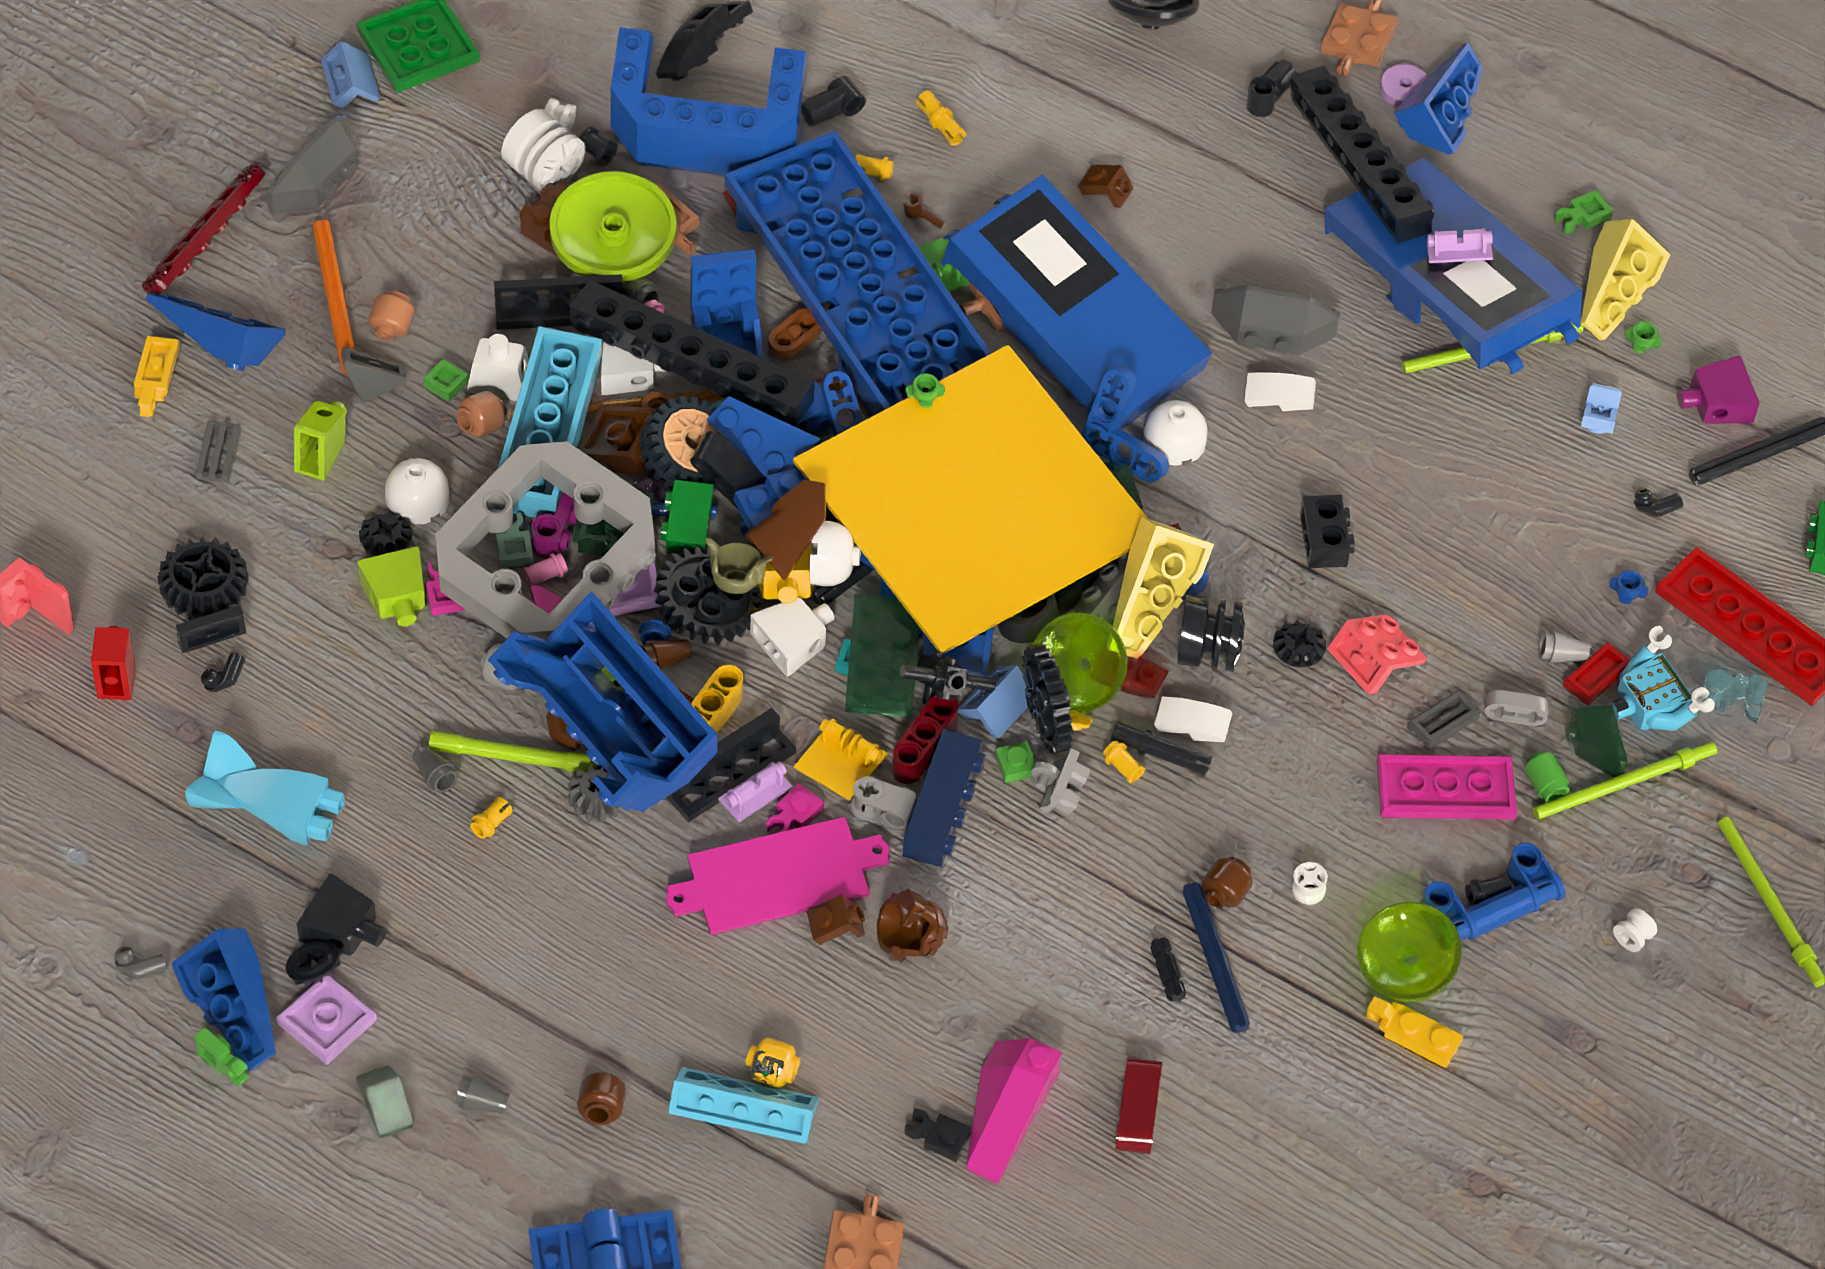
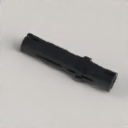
(1161, 748)

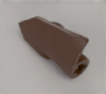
(790, 526)

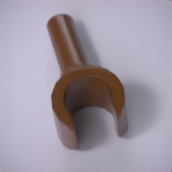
(916, 210)

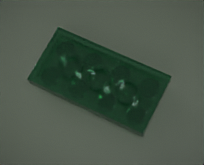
(881, 642)

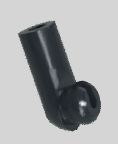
(1646, 503)
(217, 681)

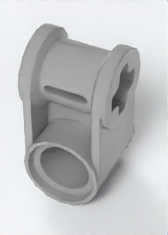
(885, 806)

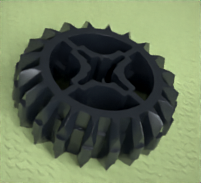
(196, 570)

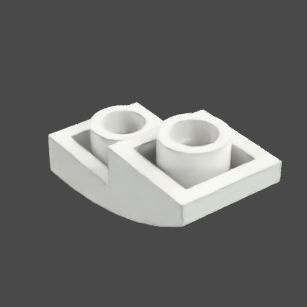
(1281, 389)
(1194, 717)

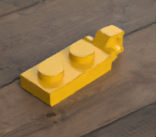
(155, 372)
(1415, 1031)

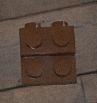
(536, 217)
(616, 437)

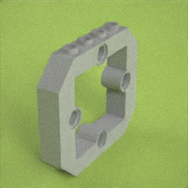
(581, 480)

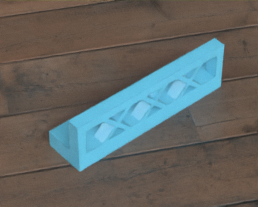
(743, 1105)

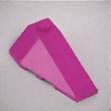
(1008, 1099)

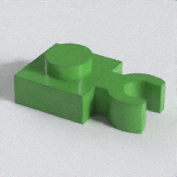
(1585, 210)
(216, 1052)

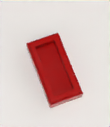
(1596, 674)

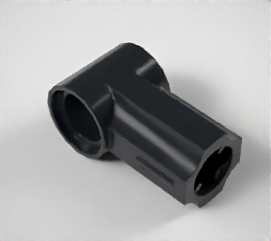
(1268, 88)
(838, 99)

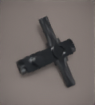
(944, 677)

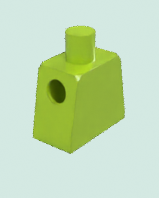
(321, 426)
(394, 584)

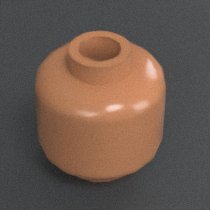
(391, 315)
(481, 414)

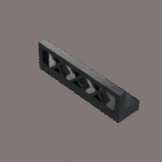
(542, 310)
(730, 750)

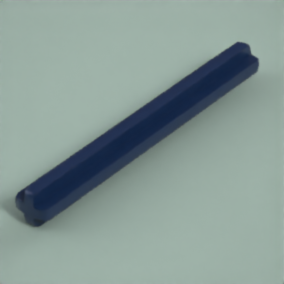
(1216, 957)

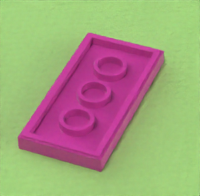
(1446, 786)

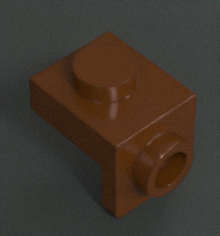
(1109, 181)
(835, 919)

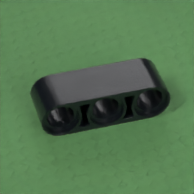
(725, 466)

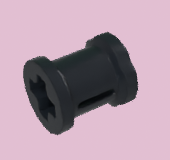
(598, 147)

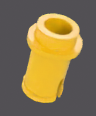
(876, 167)
(1123, 761)
(484, 824)

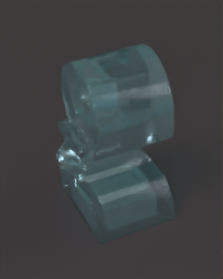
(1727, 689)

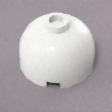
(1176, 431)
(417, 490)
(832, 555)

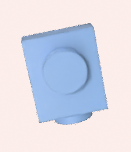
(1601, 408)

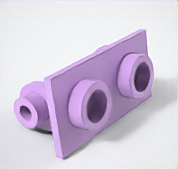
(1446, 247)
(756, 791)

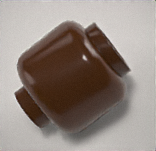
(1227, 882)
(601, 1098)

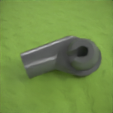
(135, 966)

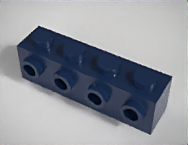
(943, 797)

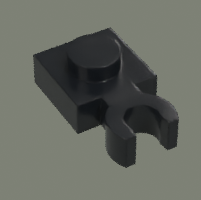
(942, 1136)

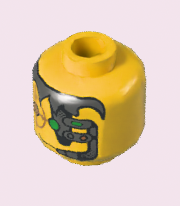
(773, 1062)

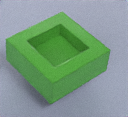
(445, 380)
(1015, 761)

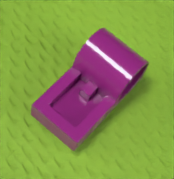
(555, 526)

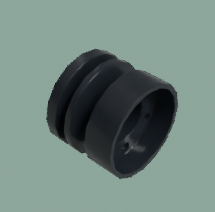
(1210, 633)

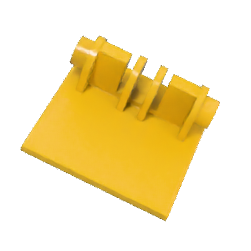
(840, 758)

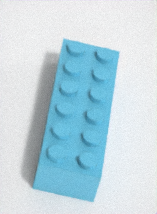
(552, 404)

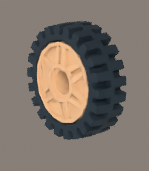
(667, 437)

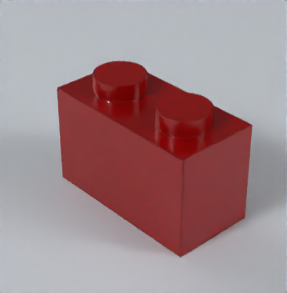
(113, 663)

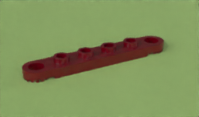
(210, 223)

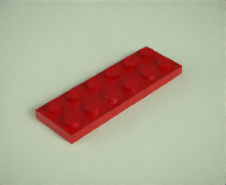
(1748, 623)

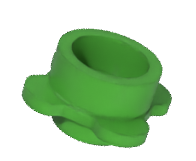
(1643, 336)
(925, 382)

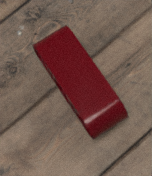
(918, 750)
(1138, 1105)

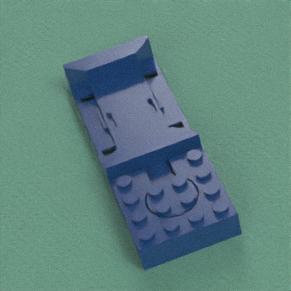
(851, 256)

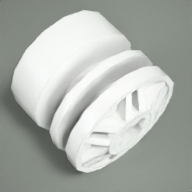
(542, 149)

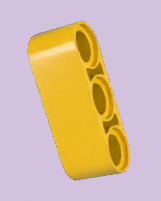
(720, 698)

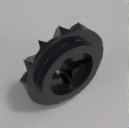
(380, 544)
(1305, 655)
(299, 963)

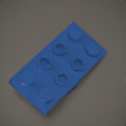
(608, 1242)

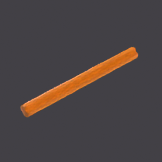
(333, 287)

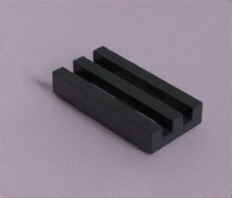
(211, 629)

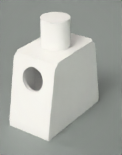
(498, 367)
(624, 372)
(791, 633)

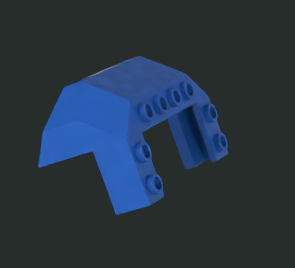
(697, 132)
(615, 725)

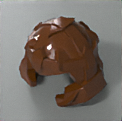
(910, 926)

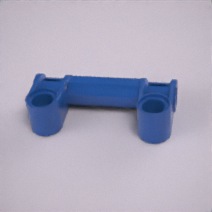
(1532, 888)

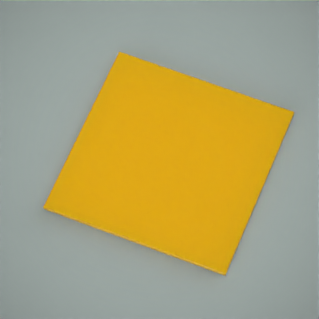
(974, 499)

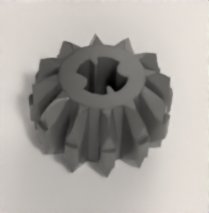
(584, 795)

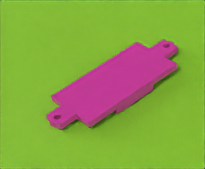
(777, 875)

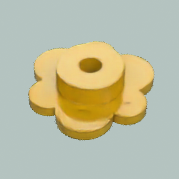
(1080, 721)

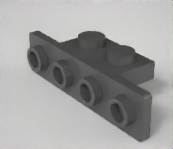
(1104, 593)

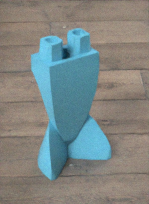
(280, 797)

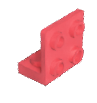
(27, 587)
(1372, 649)

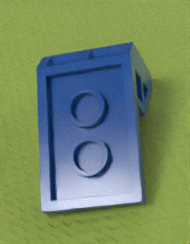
(726, 298)

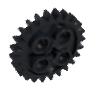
(718, 614)
(1047, 698)

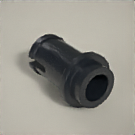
(1482, 890)

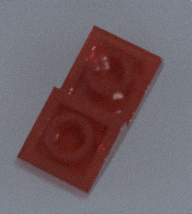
(1143, 678)

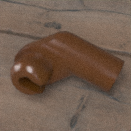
(557, 731)

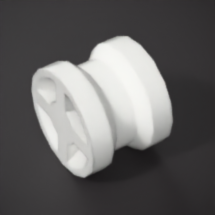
(562, 113)
(1309, 874)
(1635, 930)

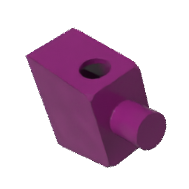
(1721, 393)

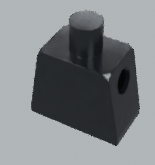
(341, 917)

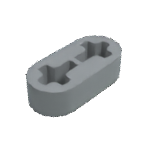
(1516, 708)

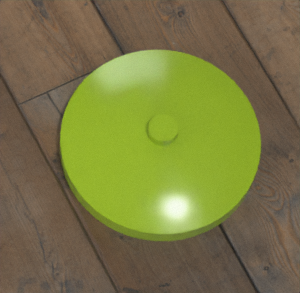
(613, 226)

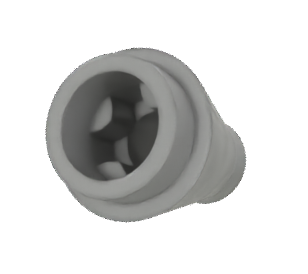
(1562, 648)

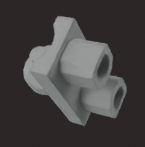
(1057, 778)

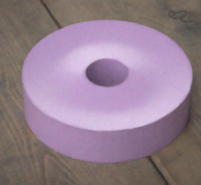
(1397, 77)

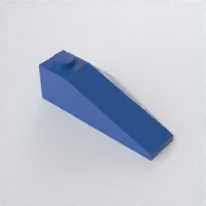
(1440, 104)
(223, 336)
(228, 986)

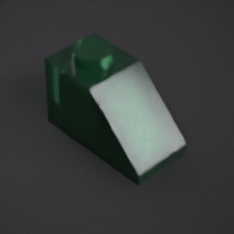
(1597, 738)

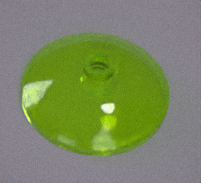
(1090, 637)
(1404, 932)

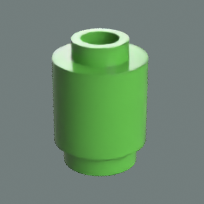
(1546, 776)

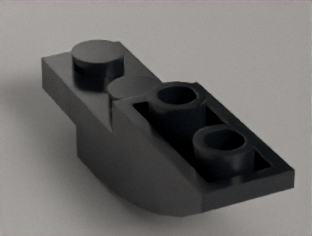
(697, 37)

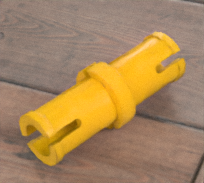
(940, 118)

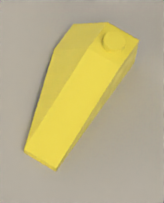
(1620, 271)
(1156, 577)

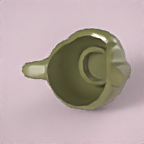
(736, 566)

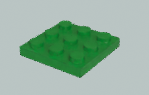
(417, 43)

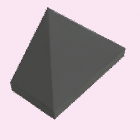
(371, 373)

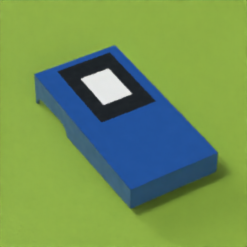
(1074, 299)
(1484, 303)

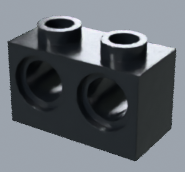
(1326, 523)

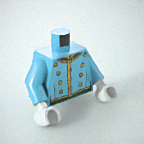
(1654, 692)

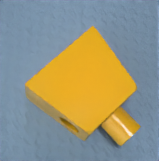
(794, 587)

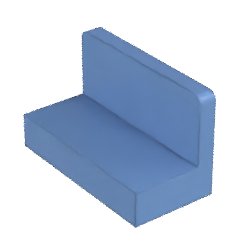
(349, 74)
(999, 707)

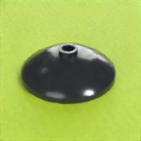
(1156, 12)

